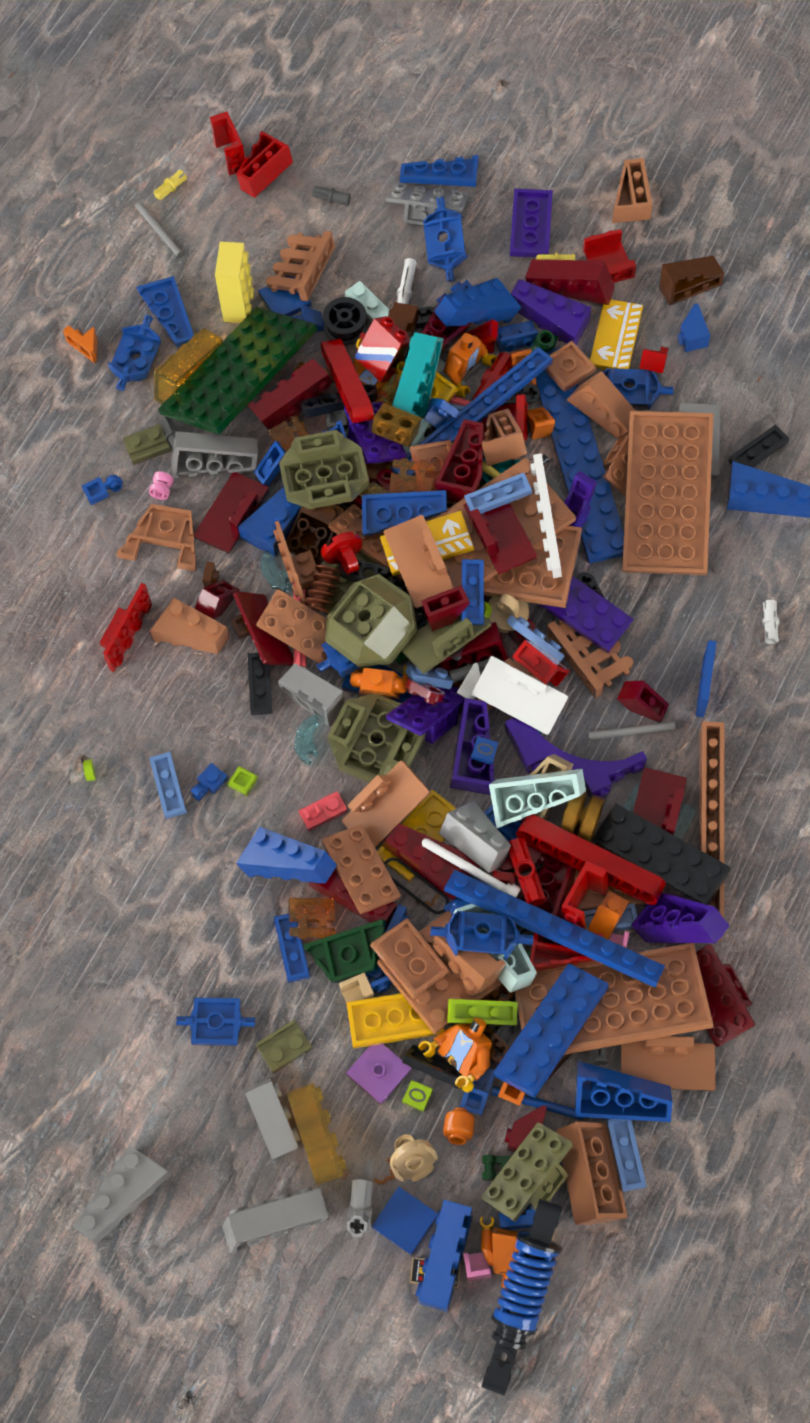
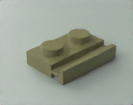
(146, 444)
(283, 1046)

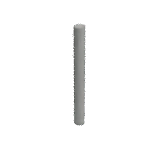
(158, 228)
(634, 730)

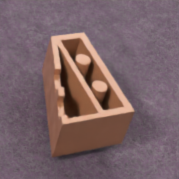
(633, 195)
(603, 404)
(502, 438)
(189, 628)
(475, 968)

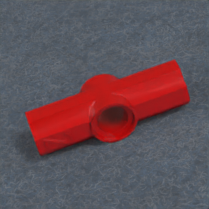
(500, 367)
(530, 883)

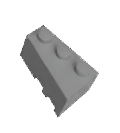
(312, 693)
(475, 836)
(272, 1118)

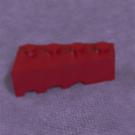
(481, 648)
(408, 847)

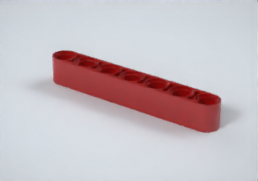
(347, 381)
(576, 851)

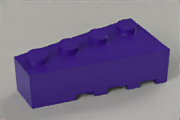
(552, 311)
(466, 772)
(679, 921)

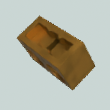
(396, 425)

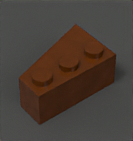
(689, 278)
(406, 318)

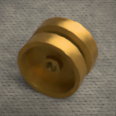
(585, 817)

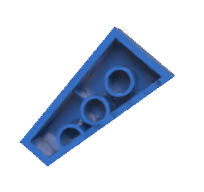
(283, 857)
(620, 1095)

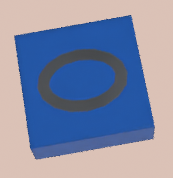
(484, 750)

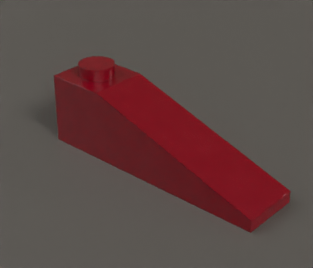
(464, 463)

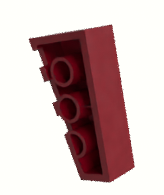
(573, 279)
(450, 334)
(286, 399)
(336, 889)

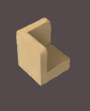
(356, 988)

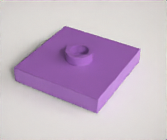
(378, 1072)

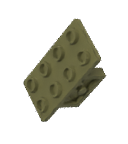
(431, 647)
(529, 1173)

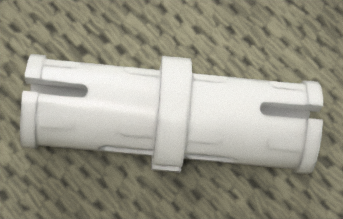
(770, 621)

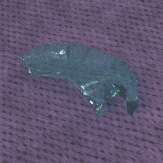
(275, 577)
(303, 740)

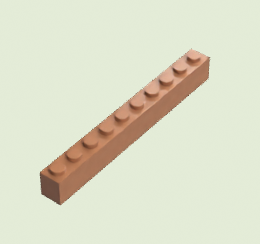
(712, 798)

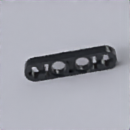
(331, 402)

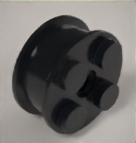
(345, 320)

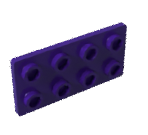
(373, 446)
(428, 718)

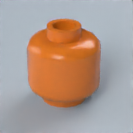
(459, 1126)

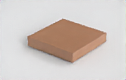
(569, 366)

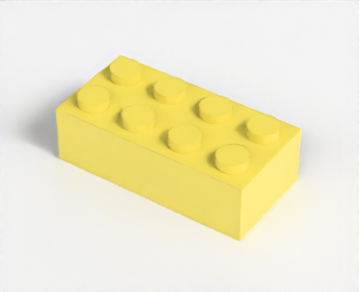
(234, 281)

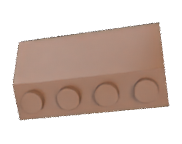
(592, 1174)

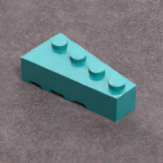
(418, 374)

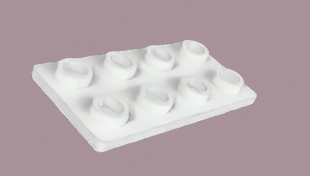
(520, 695)

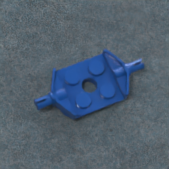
(445, 254)
(135, 340)
(645, 388)
(463, 935)

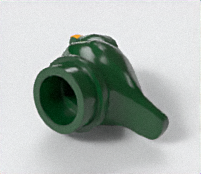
(545, 341)

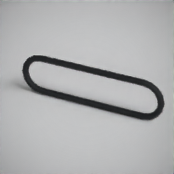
(421, 878)

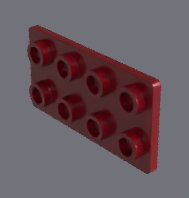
(231, 508)
(502, 537)
(270, 649)
(660, 798)
(725, 998)

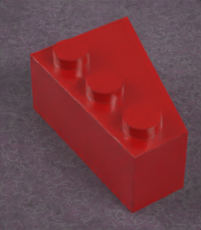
(264, 164)
(549, 954)

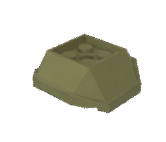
(323, 470)
(385, 632)
(355, 729)

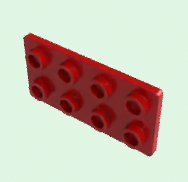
(123, 627)

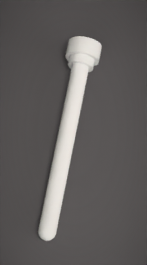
(512, 890)

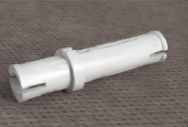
(404, 292)

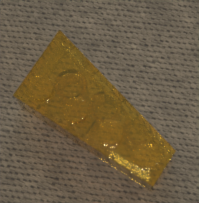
(183, 363)
(315, 1134)

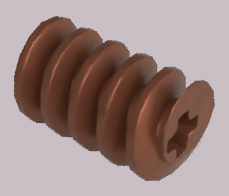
(322, 588)

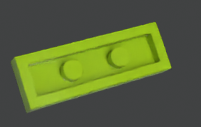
(490, 1011)

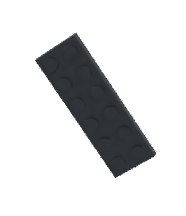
(661, 854)

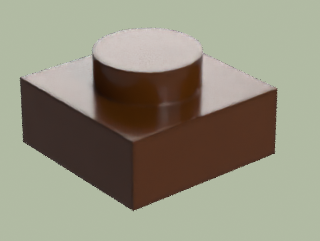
(210, 574)
(239, 626)

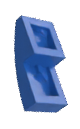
(476, 1099)

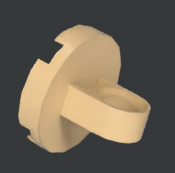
(503, 608)
(412, 1158)

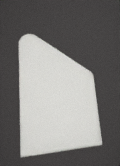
(470, 682)

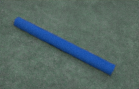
(536, 1102)

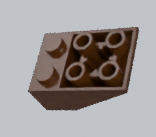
(312, 531)

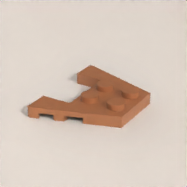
(165, 528)

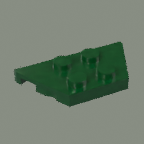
(347, 952)

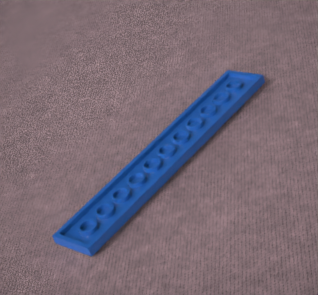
(577, 452)

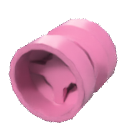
(161, 485)

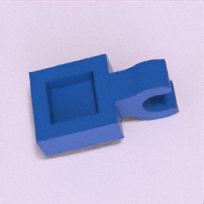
(209, 780)

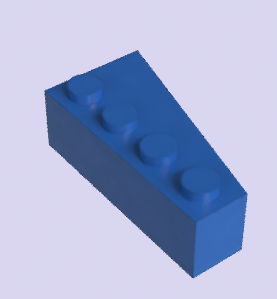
(478, 305)
(766, 492)
(260, 525)
(446, 1254)

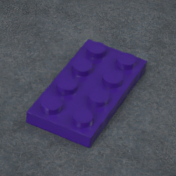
(531, 222)
(592, 616)

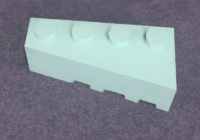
(530, 794)
(518, 969)

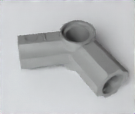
(360, 1211)

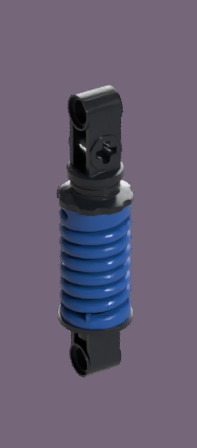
(523, 1293)

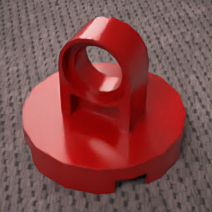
(343, 551)

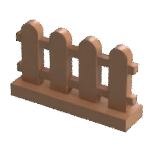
(312, 264)
(584, 666)

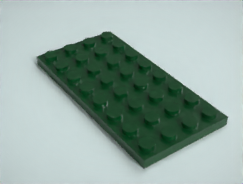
(237, 370)

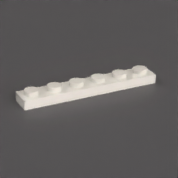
(546, 523)

